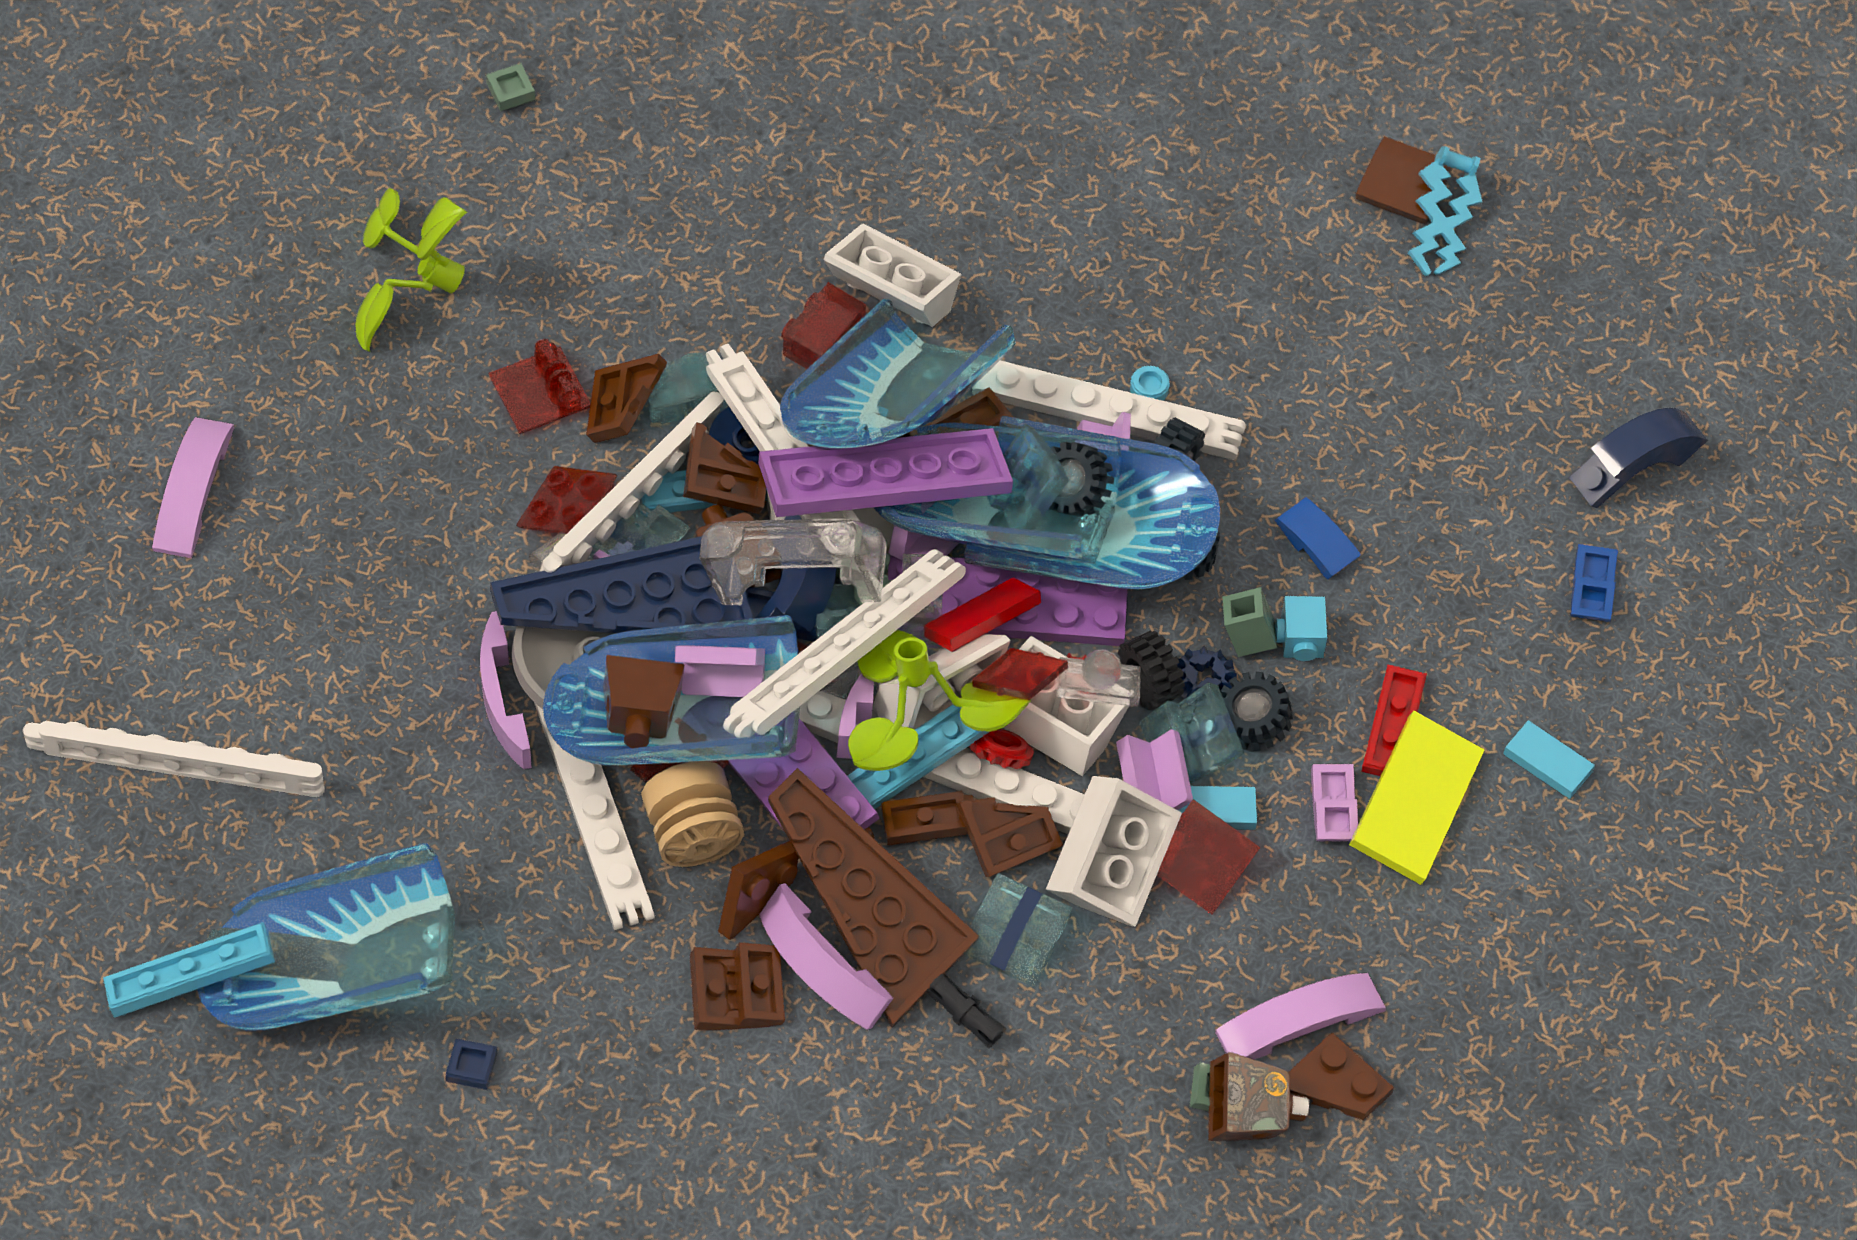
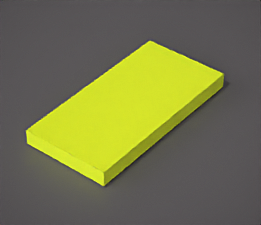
(1416, 797)

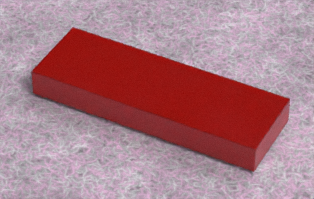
(982, 614)
(1397, 700)

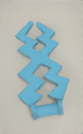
(1440, 224)

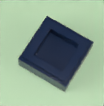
(471, 1064)

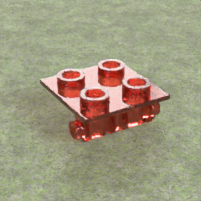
(540, 388)
(565, 499)
(1205, 857)

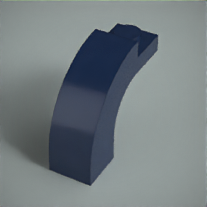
(1634, 446)
(801, 593)

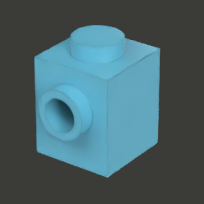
(1302, 627)

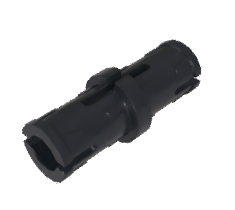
(966, 1010)

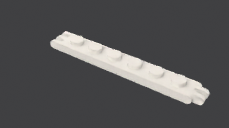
(1103, 405)
(756, 408)
(626, 495)
(843, 645)
(175, 758)
(601, 834)

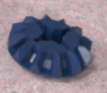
(1200, 660)

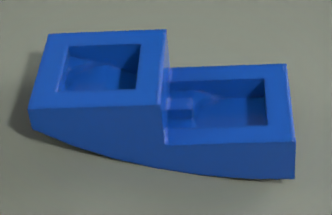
(1319, 536)
(1593, 583)

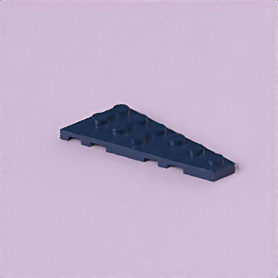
(618, 593)

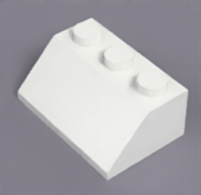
(894, 272)
(956, 668)
(1066, 728)
(1114, 850)

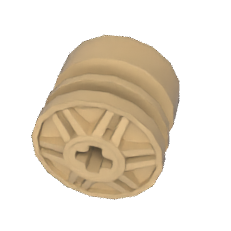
(692, 813)

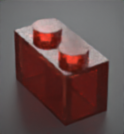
(821, 324)

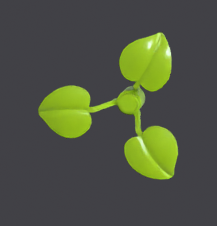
(433, 267)
(884, 745)

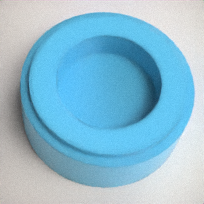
(1150, 382)

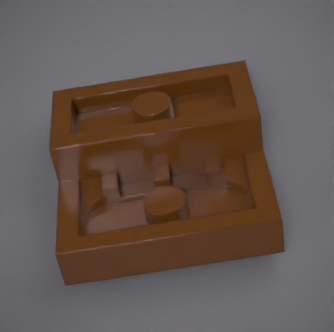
(1394, 179)
(737, 987)

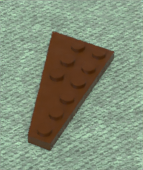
(876, 903)

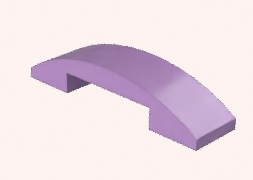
(189, 486)
(508, 729)
(819, 963)
(1300, 1013)

